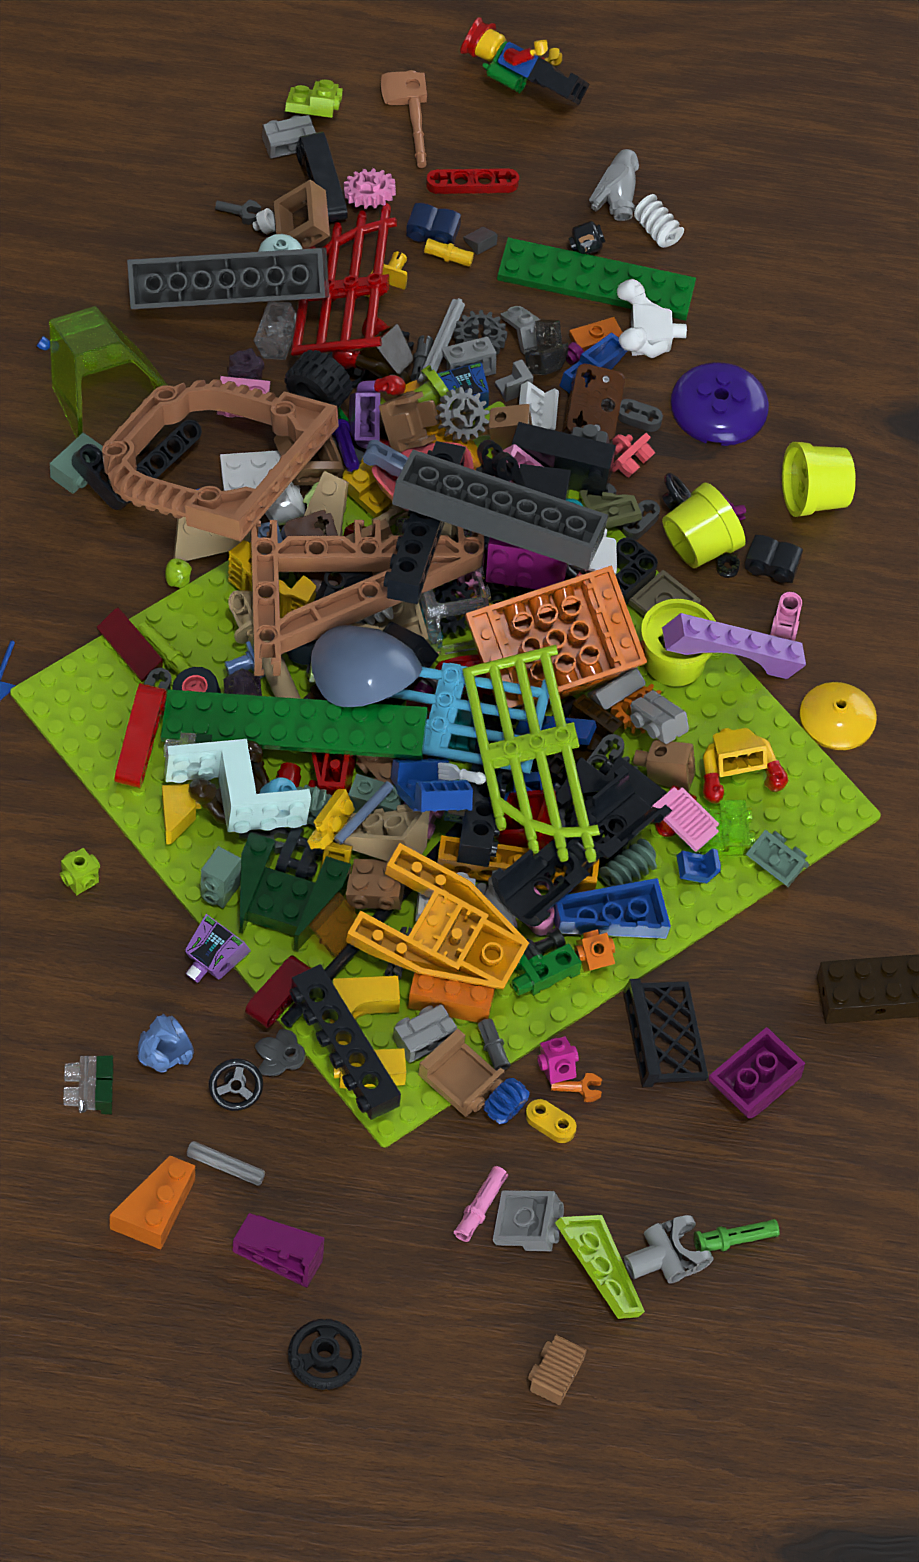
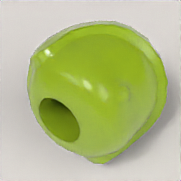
(178, 573)

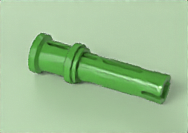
(724, 1238)

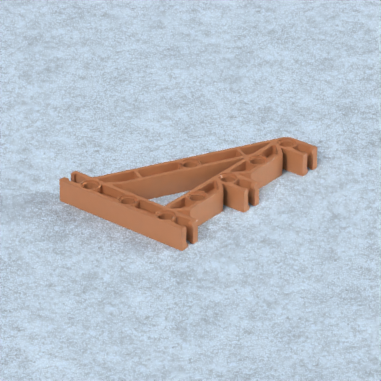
(344, 606)

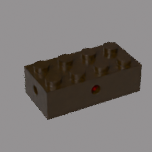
(869, 988)

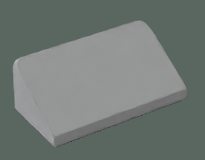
(617, 689)

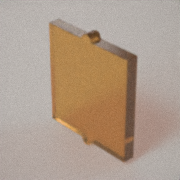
(334, 923)

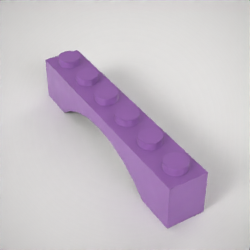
(697, 635)

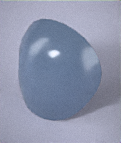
(362, 665)

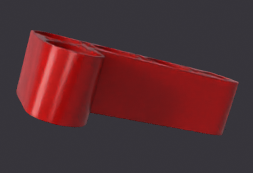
(140, 735)

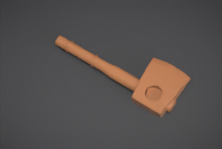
(410, 90)

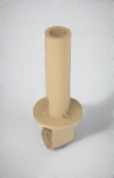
(241, 606)

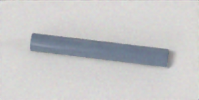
(363, 813)

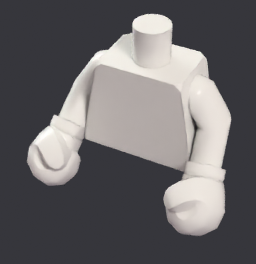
(650, 324)

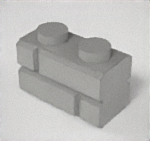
(282, 136)
(659, 717)
(424, 1032)

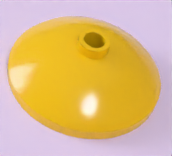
(836, 726)

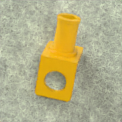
(397, 276)

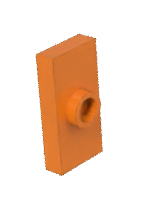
(592, 333)

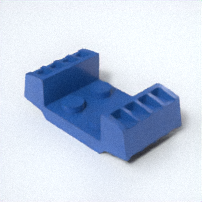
(423, 791)

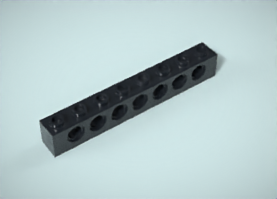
(419, 542)
(479, 823)

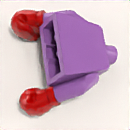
(365, 411)

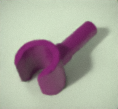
(739, 510)

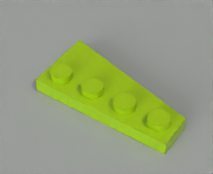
(600, 1258)

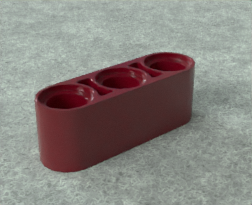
(274, 995)

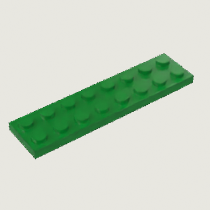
(591, 276)

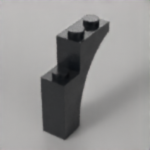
(594, 780)

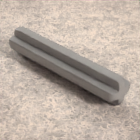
(225, 1163)

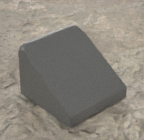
(481, 240)

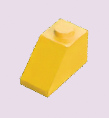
(178, 810)

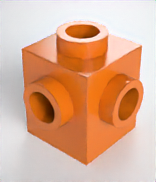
(604, 950)

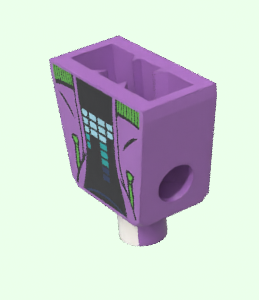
(214, 950)

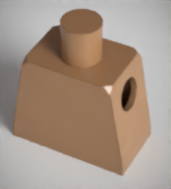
(504, 422)
(668, 763)

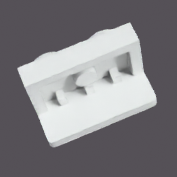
(542, 405)

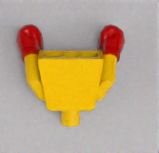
(739, 753)

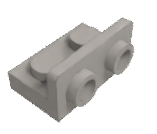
(470, 353)

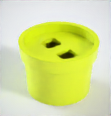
(817, 478)
(703, 527)
(664, 665)

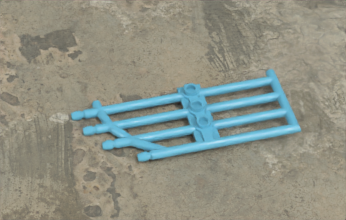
(445, 708)

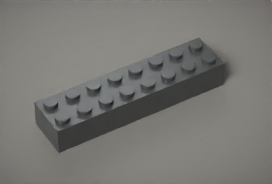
(228, 278)
(500, 509)

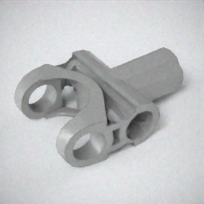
(667, 1253)

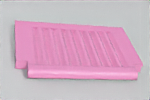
(688, 818)

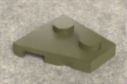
(619, 508)

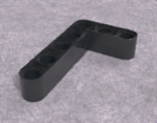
(160, 455)

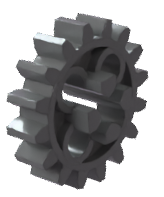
(468, 329)

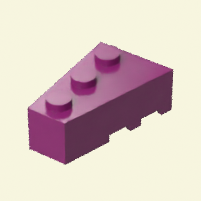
(280, 1248)

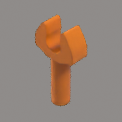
(581, 1087)

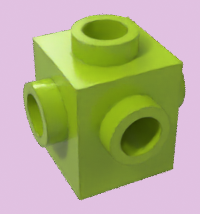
(80, 870)

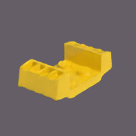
(241, 577)

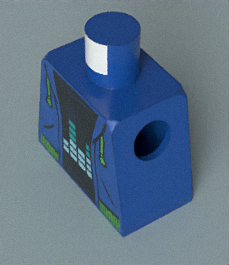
(468, 377)

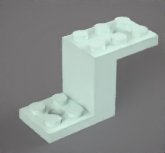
(232, 765)

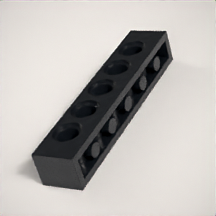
(317, 984)

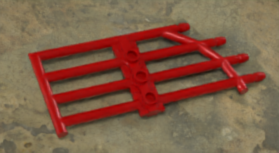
(350, 287)

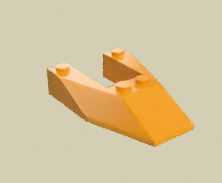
(456, 934)

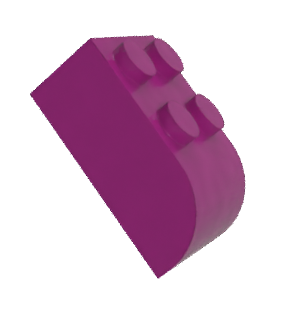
(521, 567)
(758, 1073)

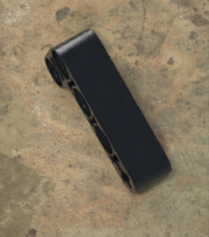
(316, 156)
(632, 566)

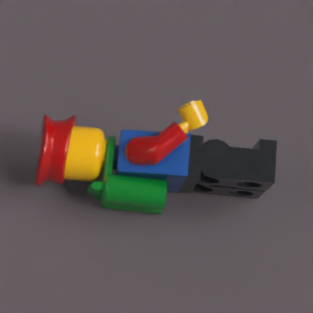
(515, 65)

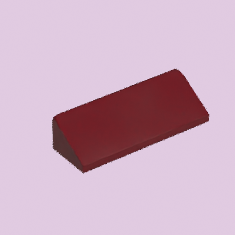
(129, 644)

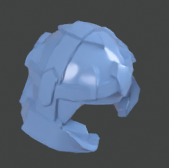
(164, 1044)

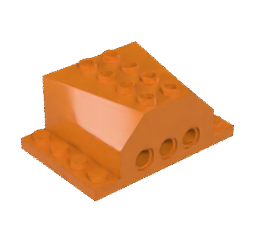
(578, 615)

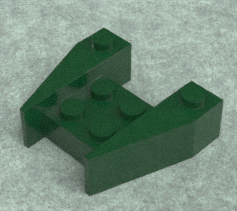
(283, 899)

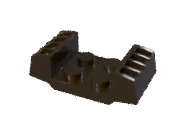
(606, 724)

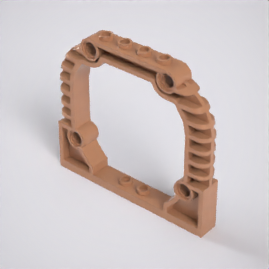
(210, 509)

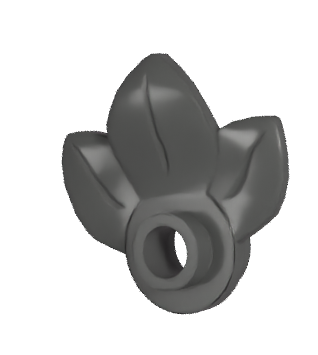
(276, 1053)

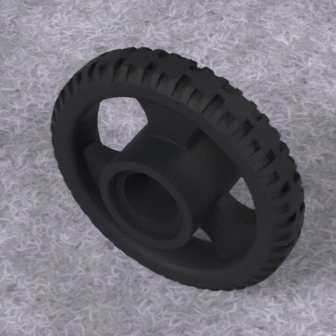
(325, 1342)

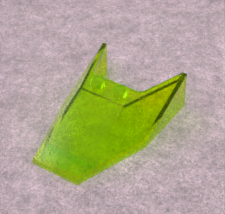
(86, 345)

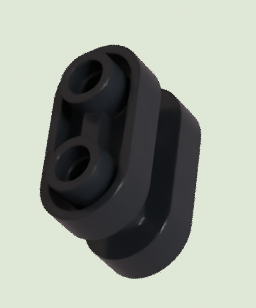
(307, 865)

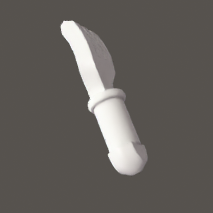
(452, 772)

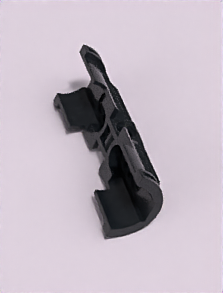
(613, 803)

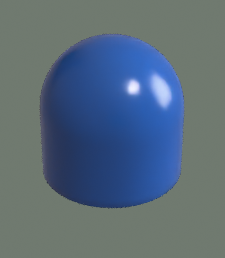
(43, 343)

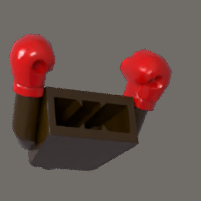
(382, 360)

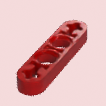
(472, 177)

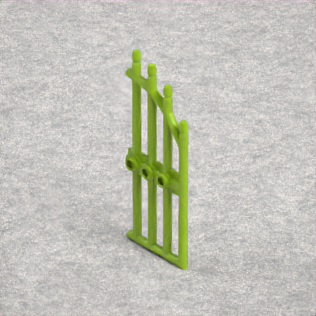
(528, 747)

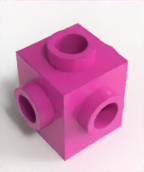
(558, 1059)

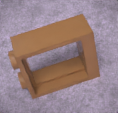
(318, 225)
(313, 470)

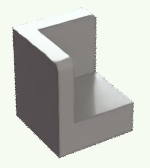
(510, 385)

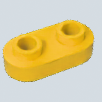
(548, 1122)

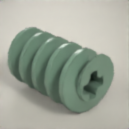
(629, 864)

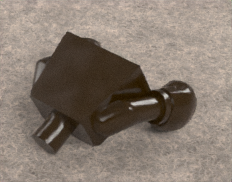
(210, 797)

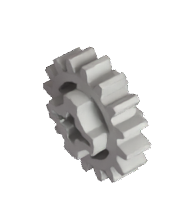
(459, 424)

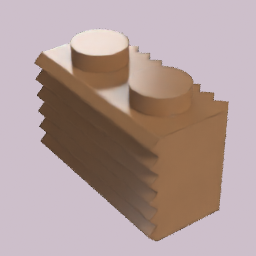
(557, 1370)

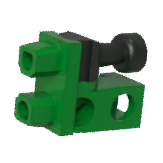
(541, 971)

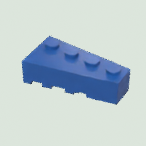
(618, 910)

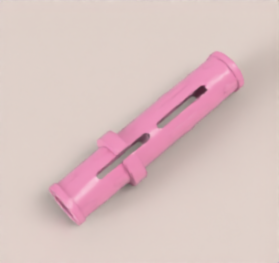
(475, 1213)

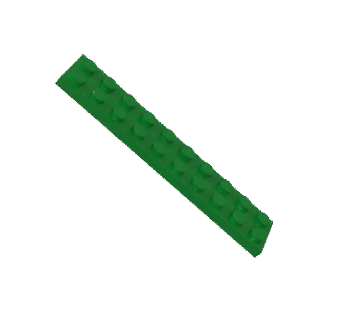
(298, 724)

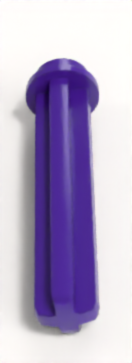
(346, 446)

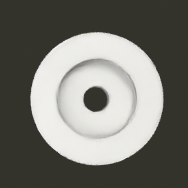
(265, 221)

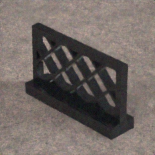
(643, 1029)

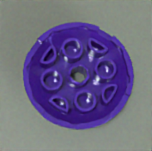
(719, 403)

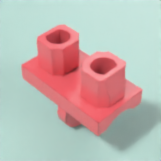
(639, 448)

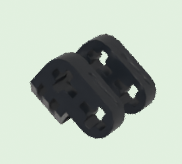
(498, 464)

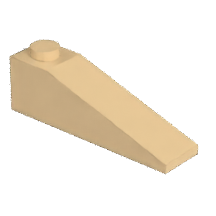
(384, 831)

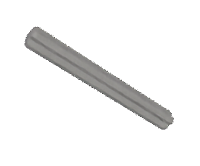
(443, 336)

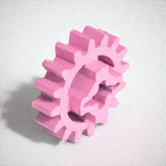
(369, 188)

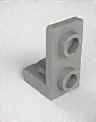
(524, 323)

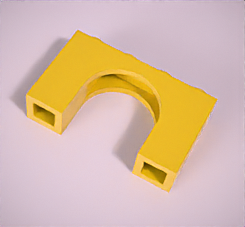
(373, 996)

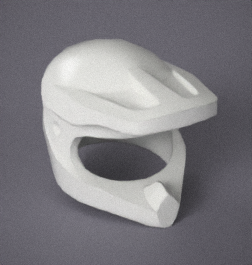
(287, 505)

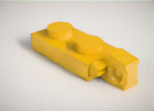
(331, 819)

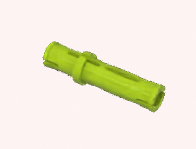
(173, 658)

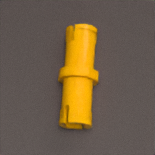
(449, 252)

